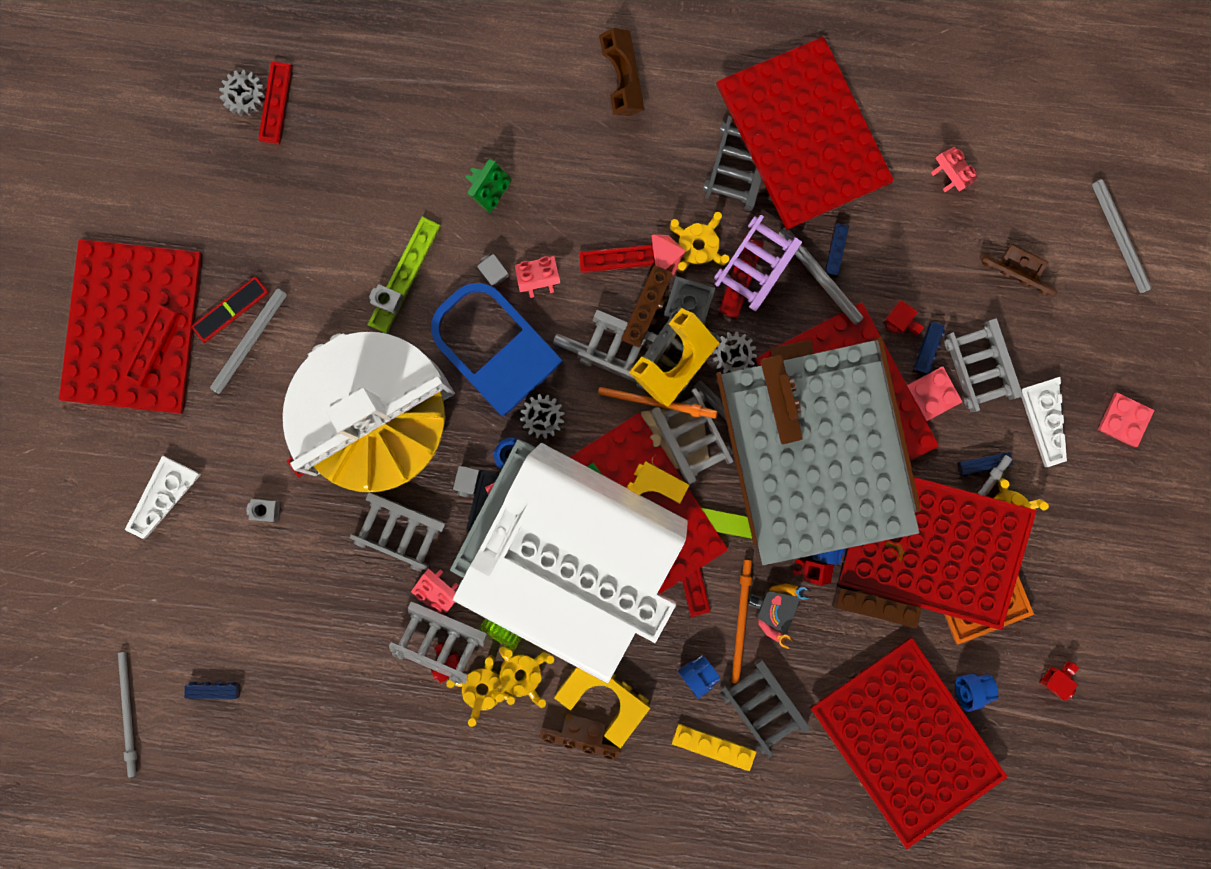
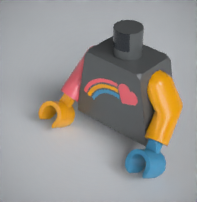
(777, 610)

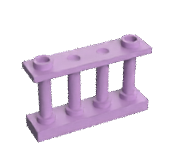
(766, 281)

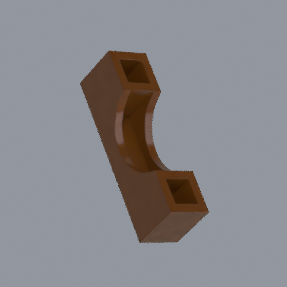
(618, 48)
(876, 607)

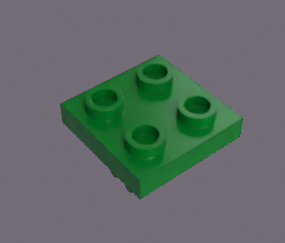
(488, 185)

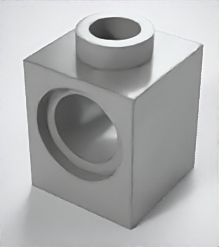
(492, 270)
(394, 302)
(466, 481)
(272, 507)

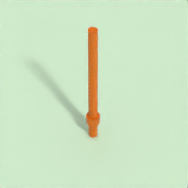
(695, 409)
(745, 581)

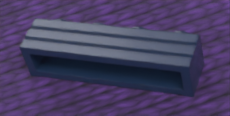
(836, 250)
(930, 344)
(981, 464)
(212, 691)

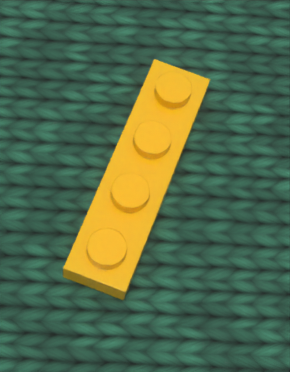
(713, 747)

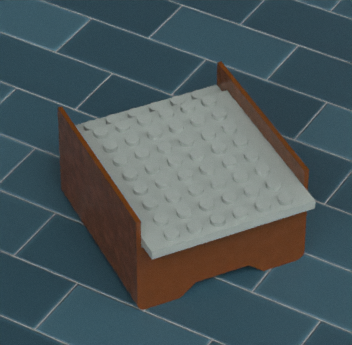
(848, 473)

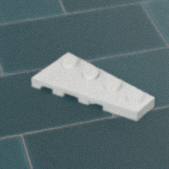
(1046, 420)
(163, 491)

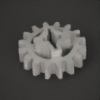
(236, 86)
(723, 348)
(536, 406)

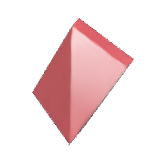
(667, 252)

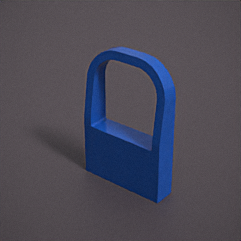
(513, 370)

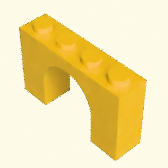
(697, 347)
(654, 479)
(631, 710)

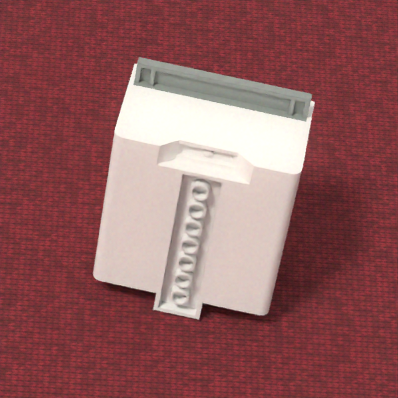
(569, 559)

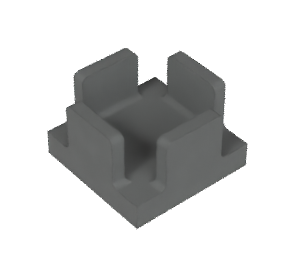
(691, 297)

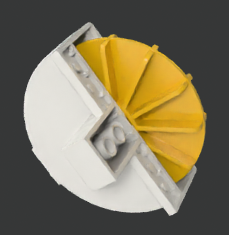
(365, 411)

